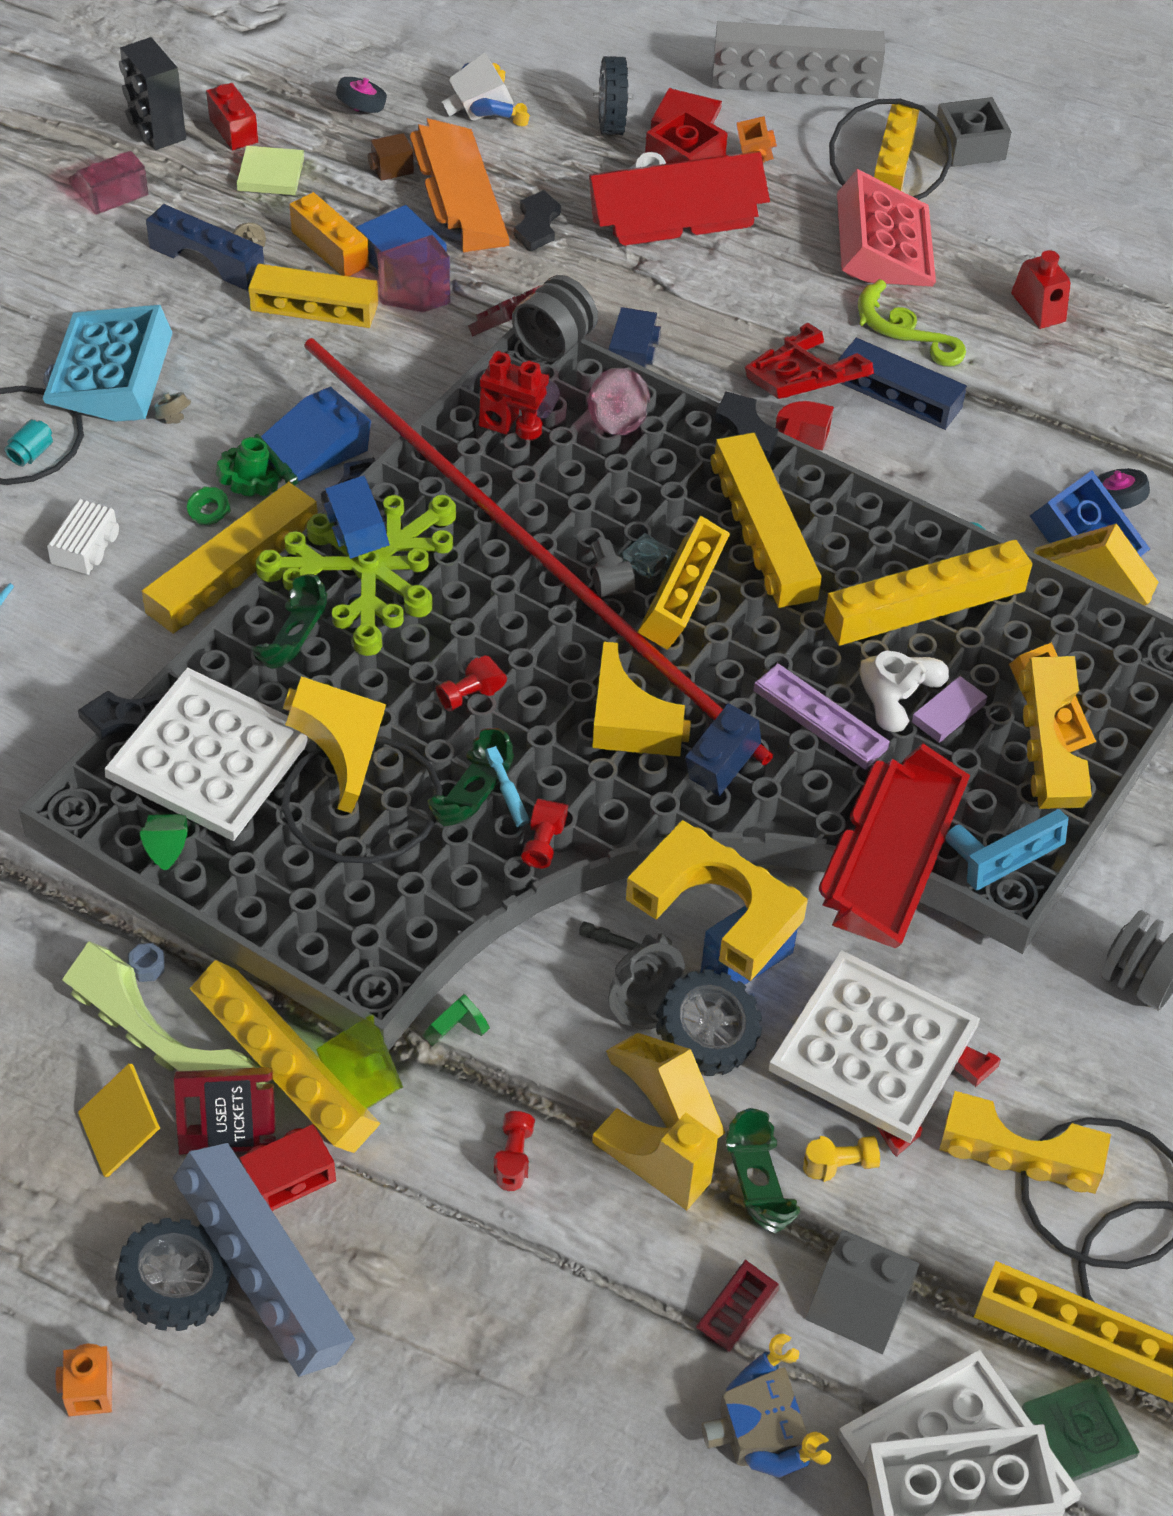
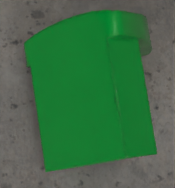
(164, 838)
(462, 1012)

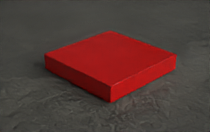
(676, 100)

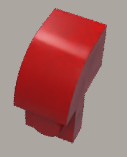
(806, 422)

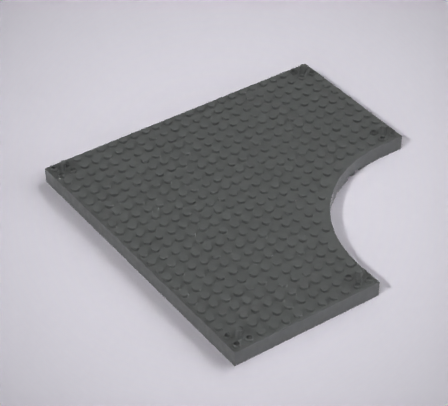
(400, 928)

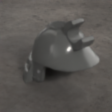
(643, 981)

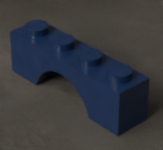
(233, 256)

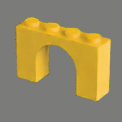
(694, 858)

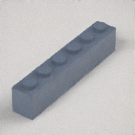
(263, 1259)

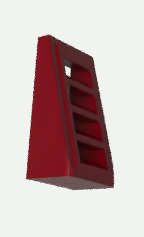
(758, 1279)

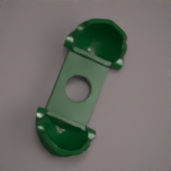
(306, 606)
(460, 803)
(749, 1144)

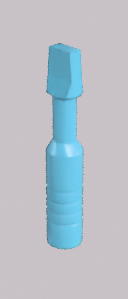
(507, 788)

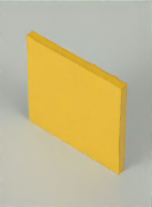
(118, 1120)

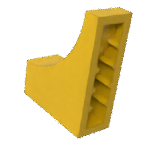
(1106, 559)
(632, 718)
(341, 726)
(667, 1078)
(670, 1159)

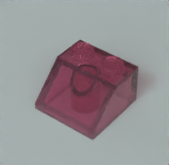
(111, 182)
(415, 275)

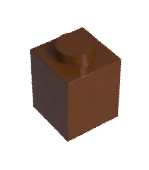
(391, 157)

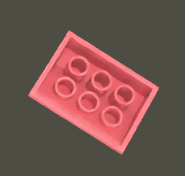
(884, 233)

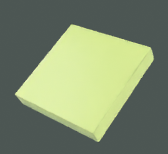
(270, 170)

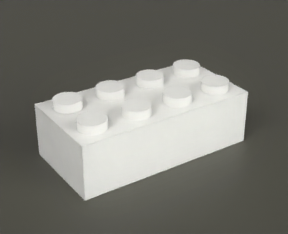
(965, 1475)

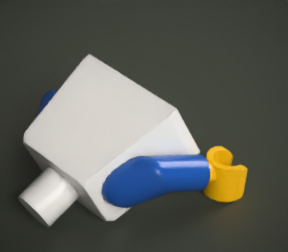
(482, 93)

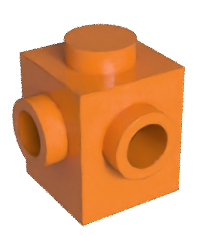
(756, 137)
(85, 1380)

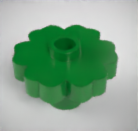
(248, 469)

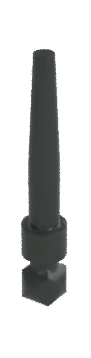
(603, 935)

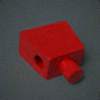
(1043, 289)

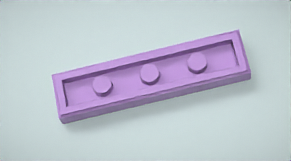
(821, 716)

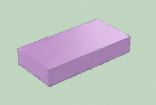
(949, 709)

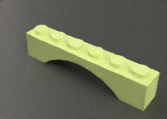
(111, 986)

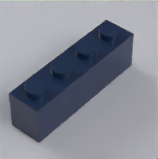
(907, 385)

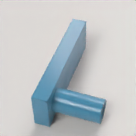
(1010, 852)

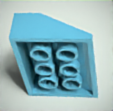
(110, 362)

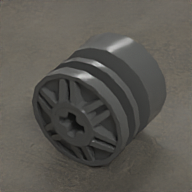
(555, 318)
(1143, 958)

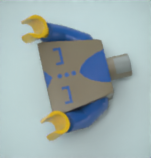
(764, 1418)

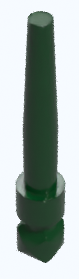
(281, 468)

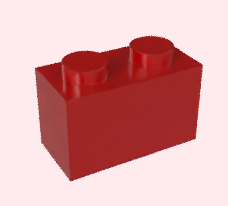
(232, 116)
(290, 1166)

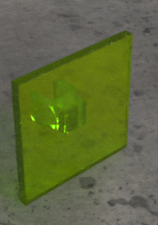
(362, 1063)

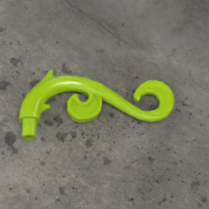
(906, 328)

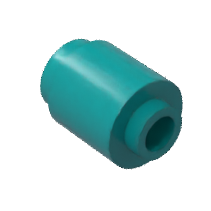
(29, 442)

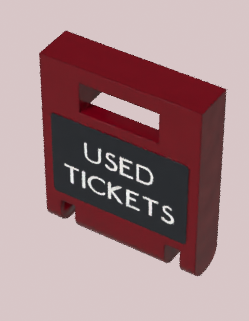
(231, 1108)

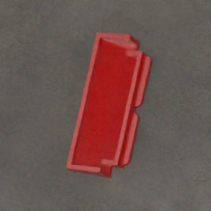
(665, 198)
(897, 838)

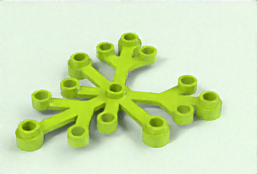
(369, 567)

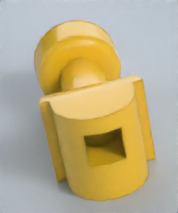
(824, 1158)

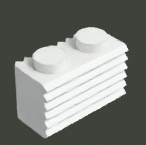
(83, 537)

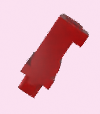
(511, 388)

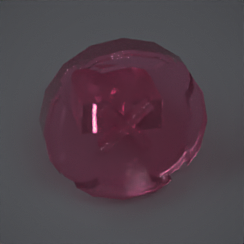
(618, 401)

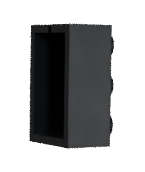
(152, 93)

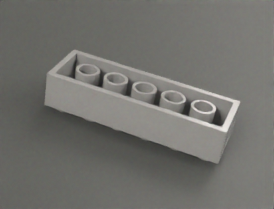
(798, 59)

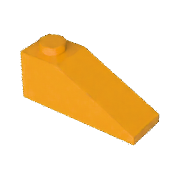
(1069, 720)

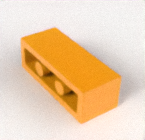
(329, 235)

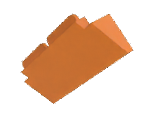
(459, 184)

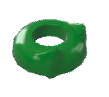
(203, 497)

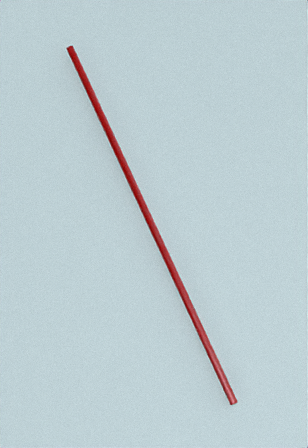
(525, 539)

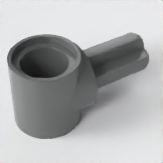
(610, 573)

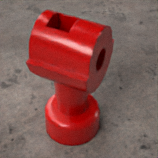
(481, 676)
(546, 820)
(512, 1163)

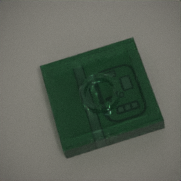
(1083, 1428)

